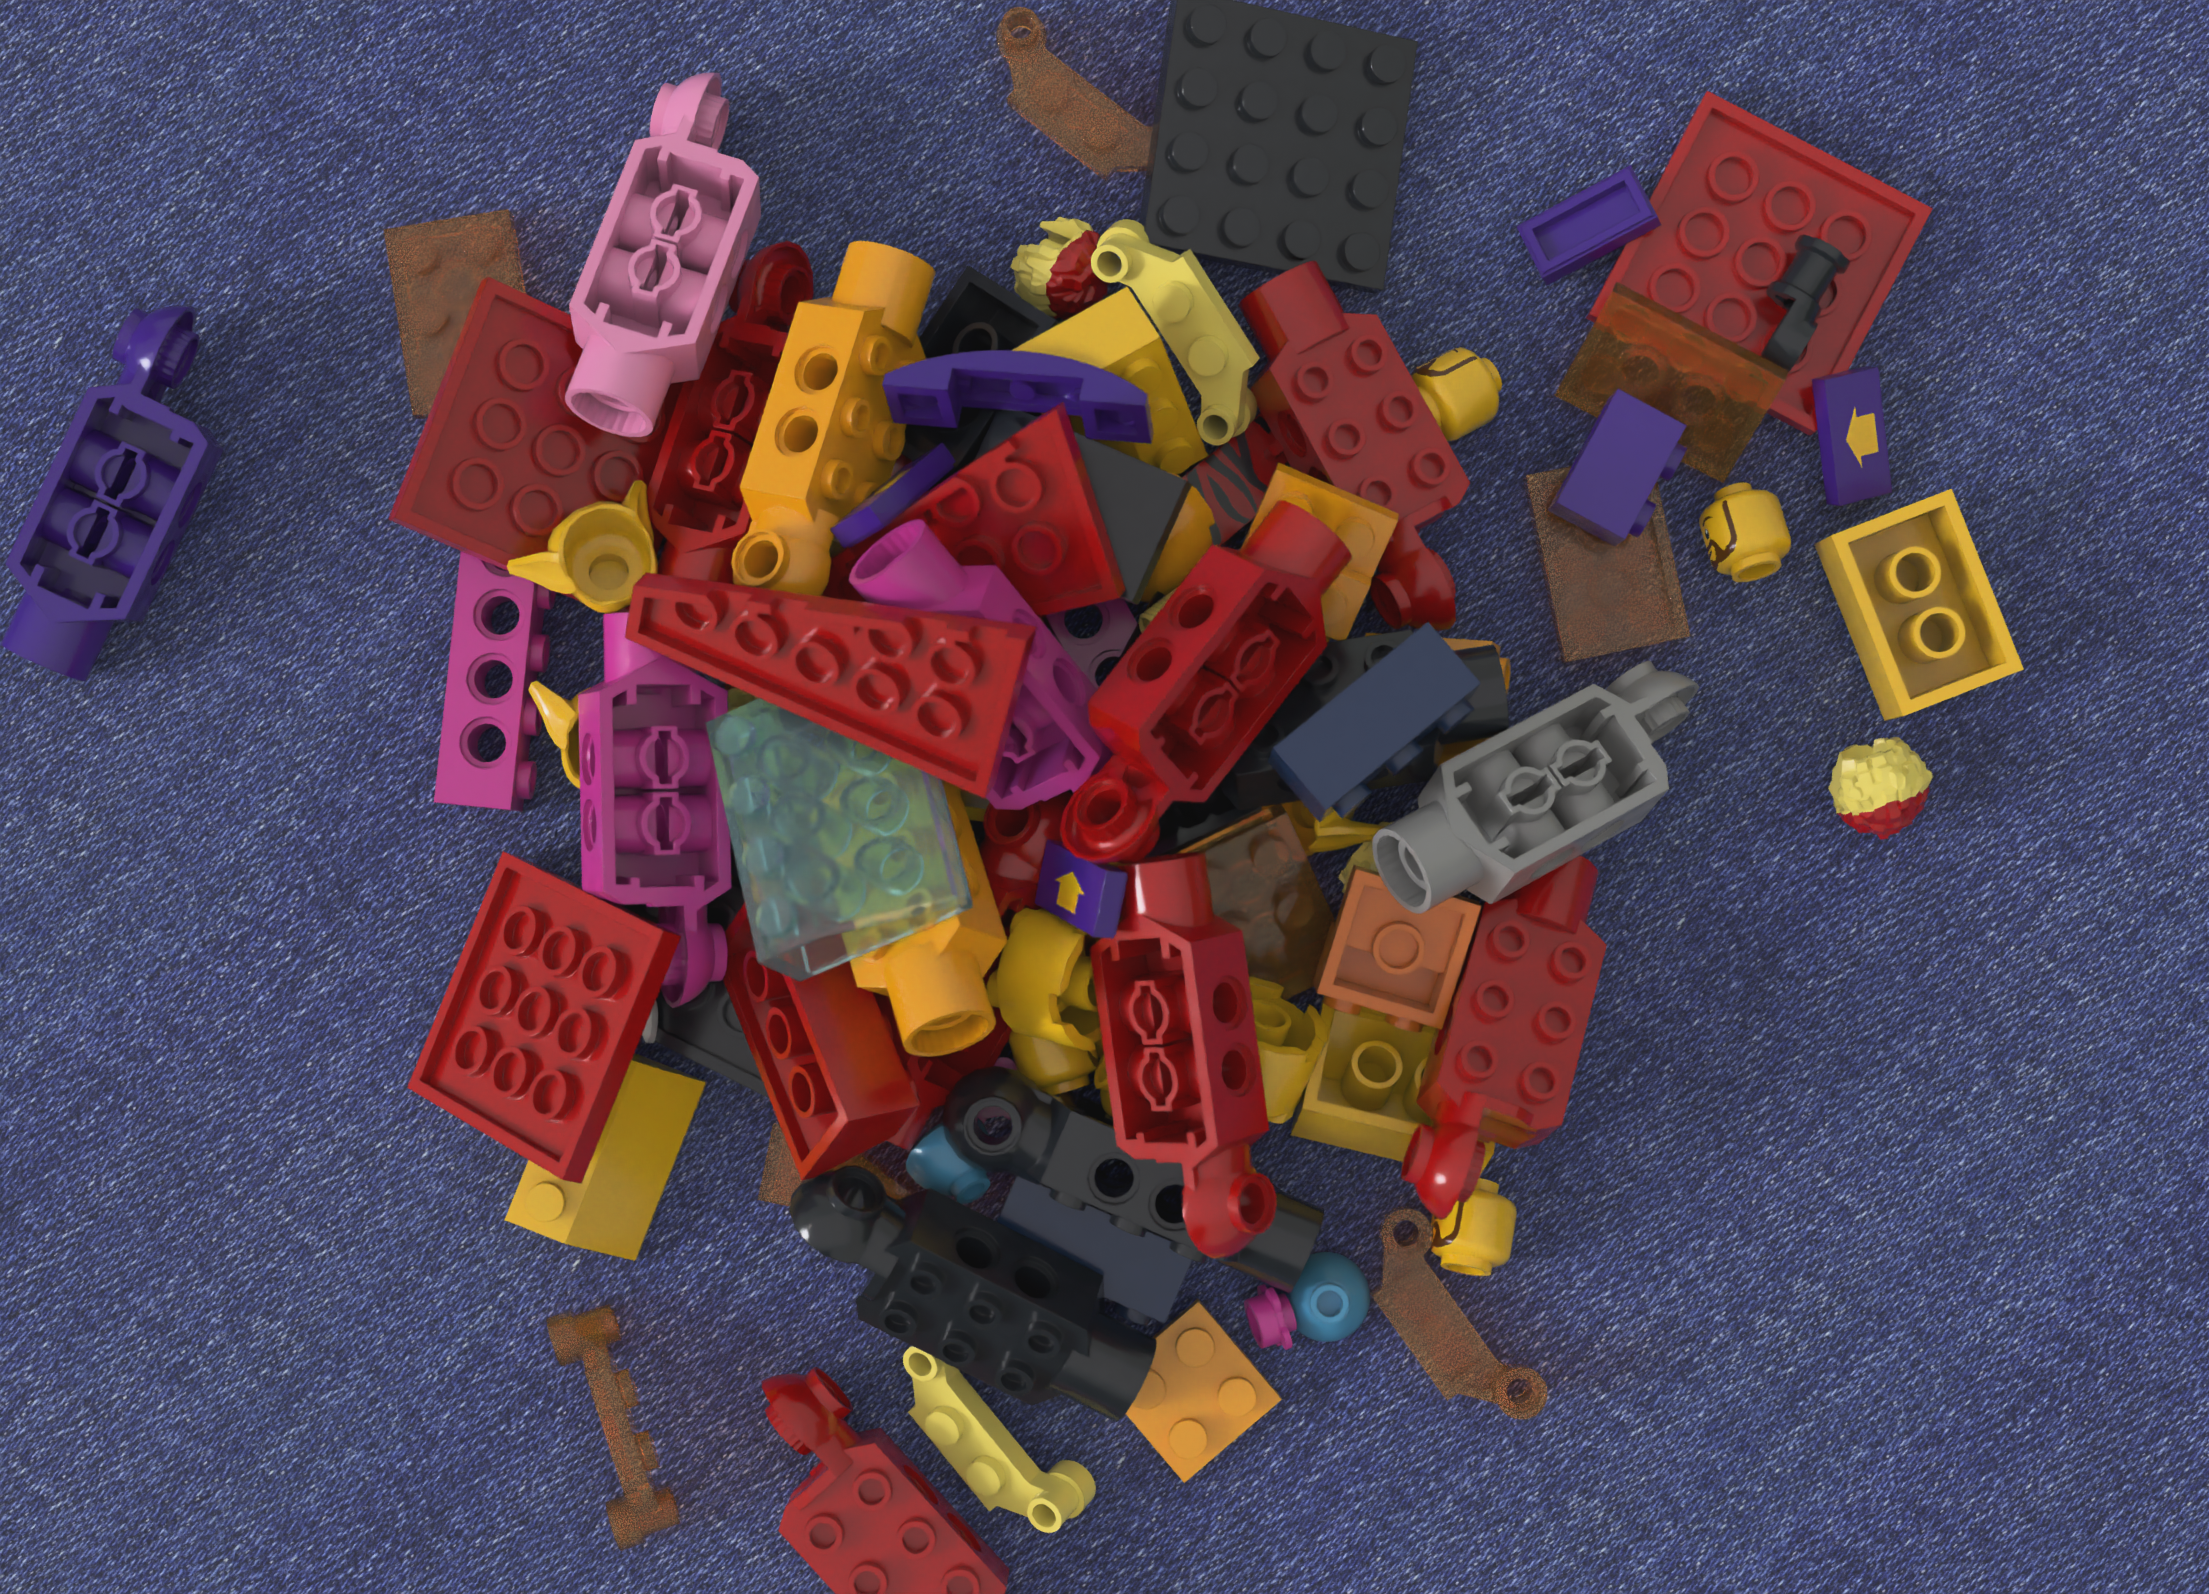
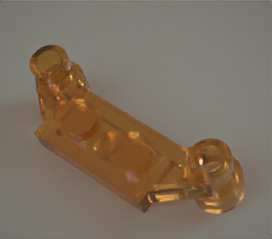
(1067, 104)
(1438, 1328)
(614, 1392)

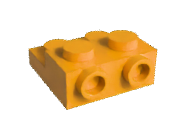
(1356, 521)

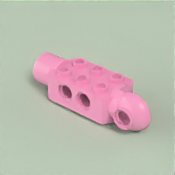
(662, 262)

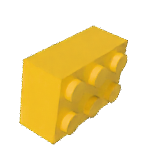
(1918, 605)

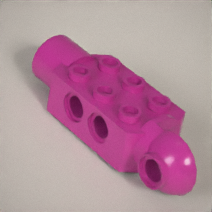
(1051, 732)
(655, 801)

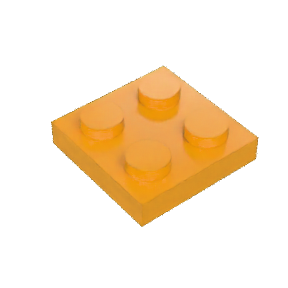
(1198, 1392)

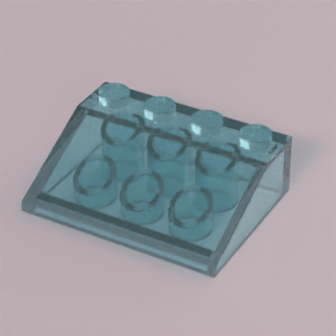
(831, 840)

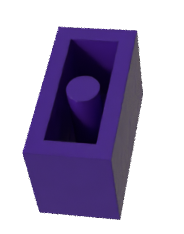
(1619, 468)

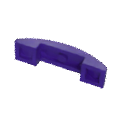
(939, 387)

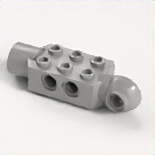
(1536, 793)

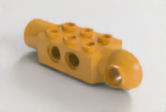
(827, 417)
(940, 970)

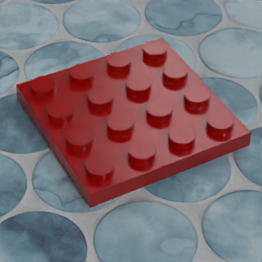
(1730, 228)
(504, 448)
(543, 1016)

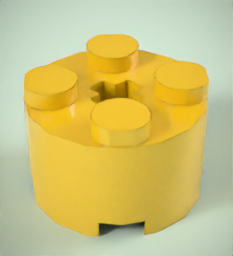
(1047, 981)
(1287, 1047)

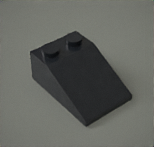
(973, 318)
(1132, 496)

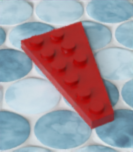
(1020, 510)
(884, 675)

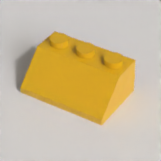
(1125, 343)
(1366, 1086)
(626, 1171)

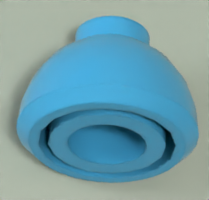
(937, 1167)
(1329, 1297)

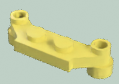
(1190, 320)
(986, 1451)

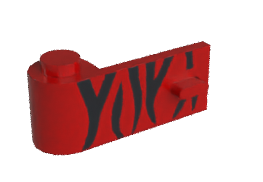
(1237, 478)

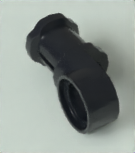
(1800, 296)

